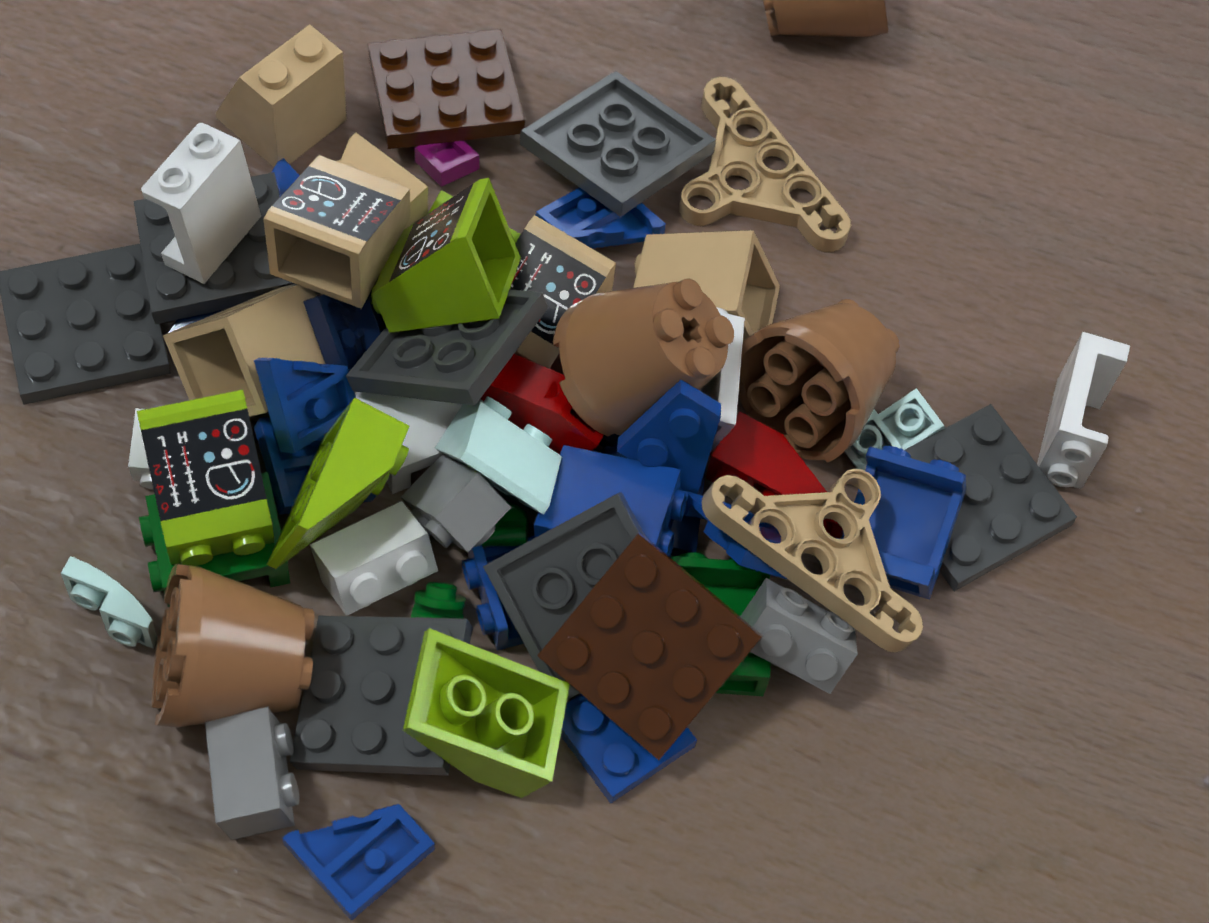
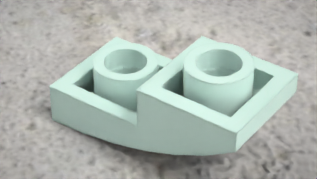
(897, 426)
(120, 610)

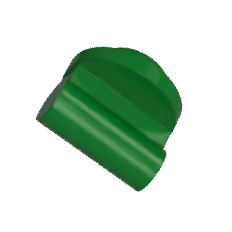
(510, 529)
(438, 601)

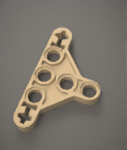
(769, 189)
(843, 561)

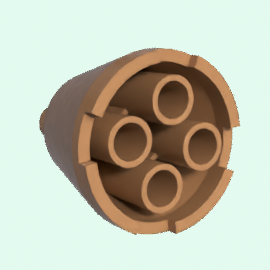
(826, 17)
(634, 346)
(818, 376)
(227, 650)

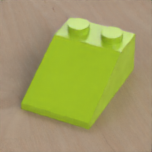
(346, 468)
(486, 714)

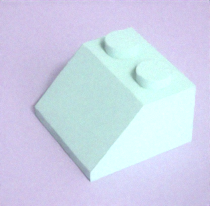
(503, 453)

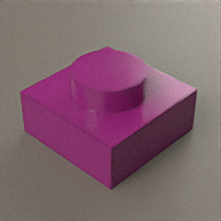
(447, 160)

